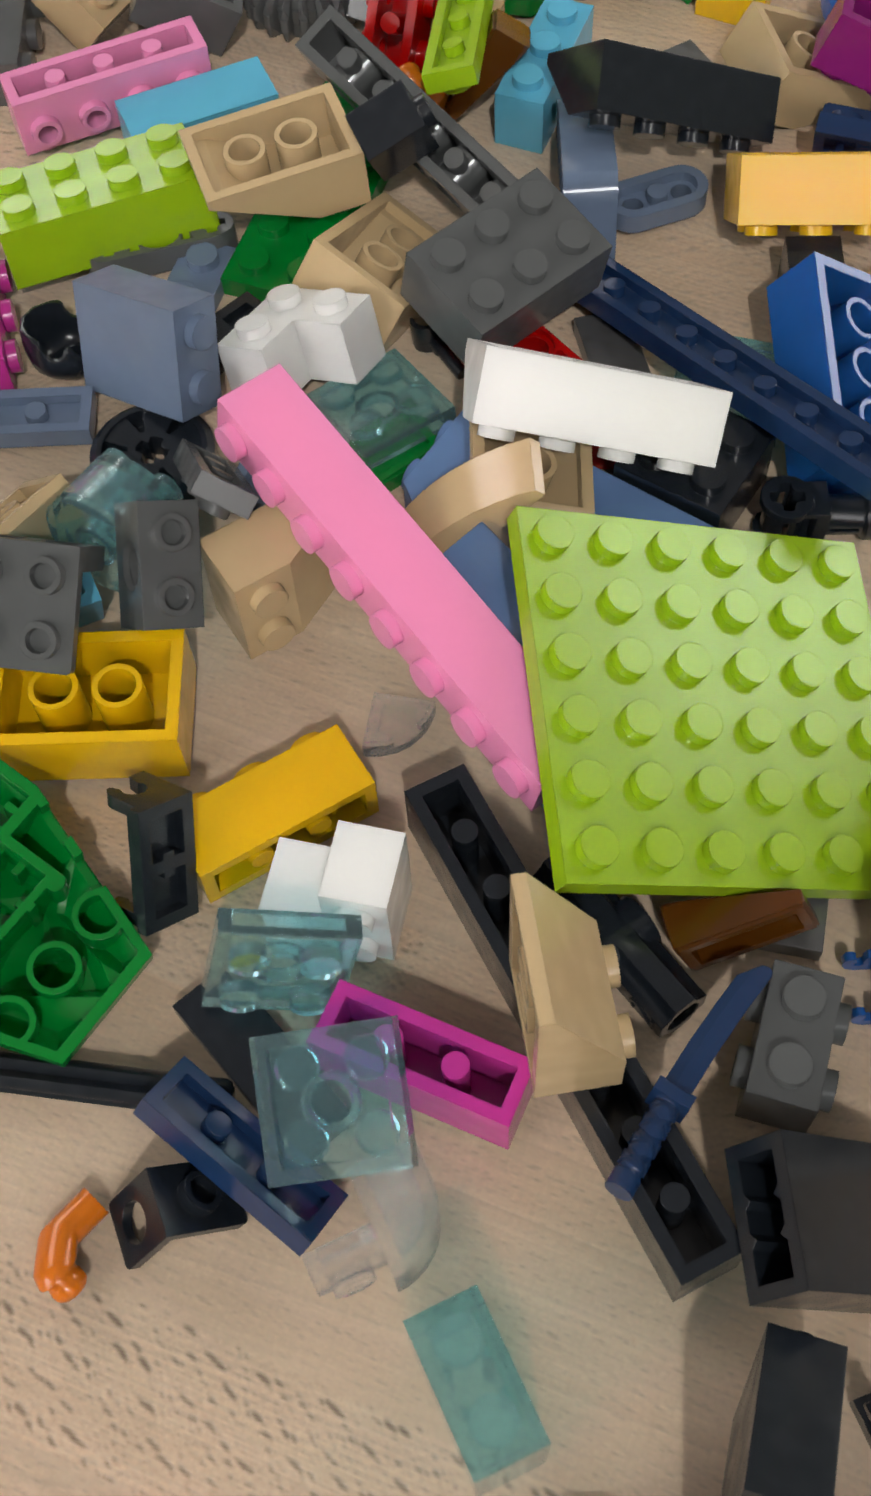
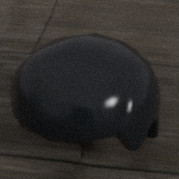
(52, 340)

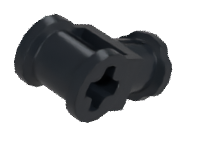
(811, 510)

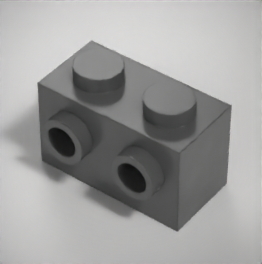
(786, 1065)

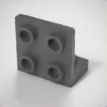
(42, 601)

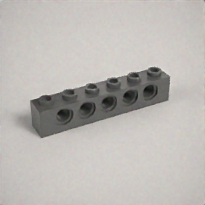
(361, 71)

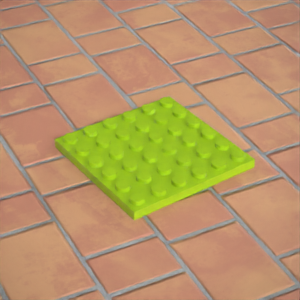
(696, 705)

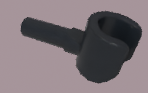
(427, 341)

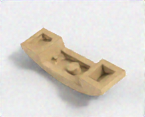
(480, 491)

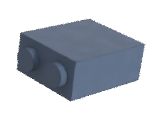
(148, 341)

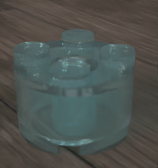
(88, 510)

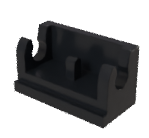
(159, 852)

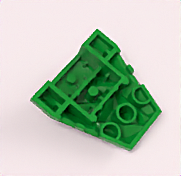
(61, 932)

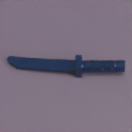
(672, 1096)

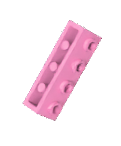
(77, 91)

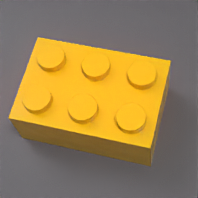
(798, 190)
(110, 718)

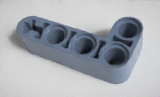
(588, 172)

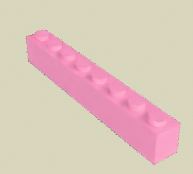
(388, 568)

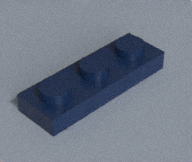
(227, 1147)

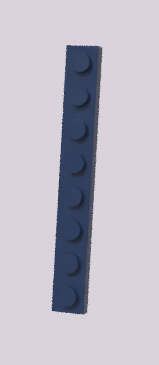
(760, 388)

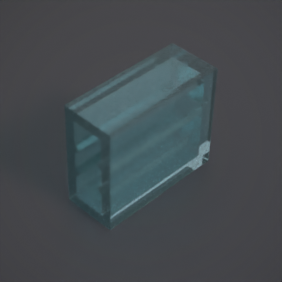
(477, 1390)

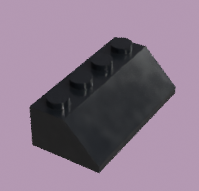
(666, 95)

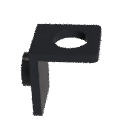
(176, 1206)

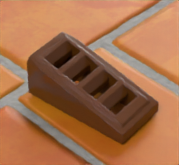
(504, 46)
(729, 926)

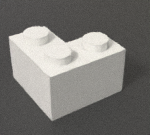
(309, 333)
(358, 875)

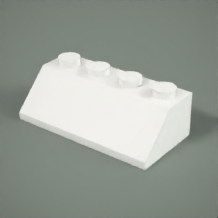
(592, 405)

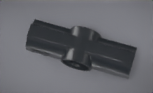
(648, 973)

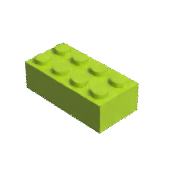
(99, 204)

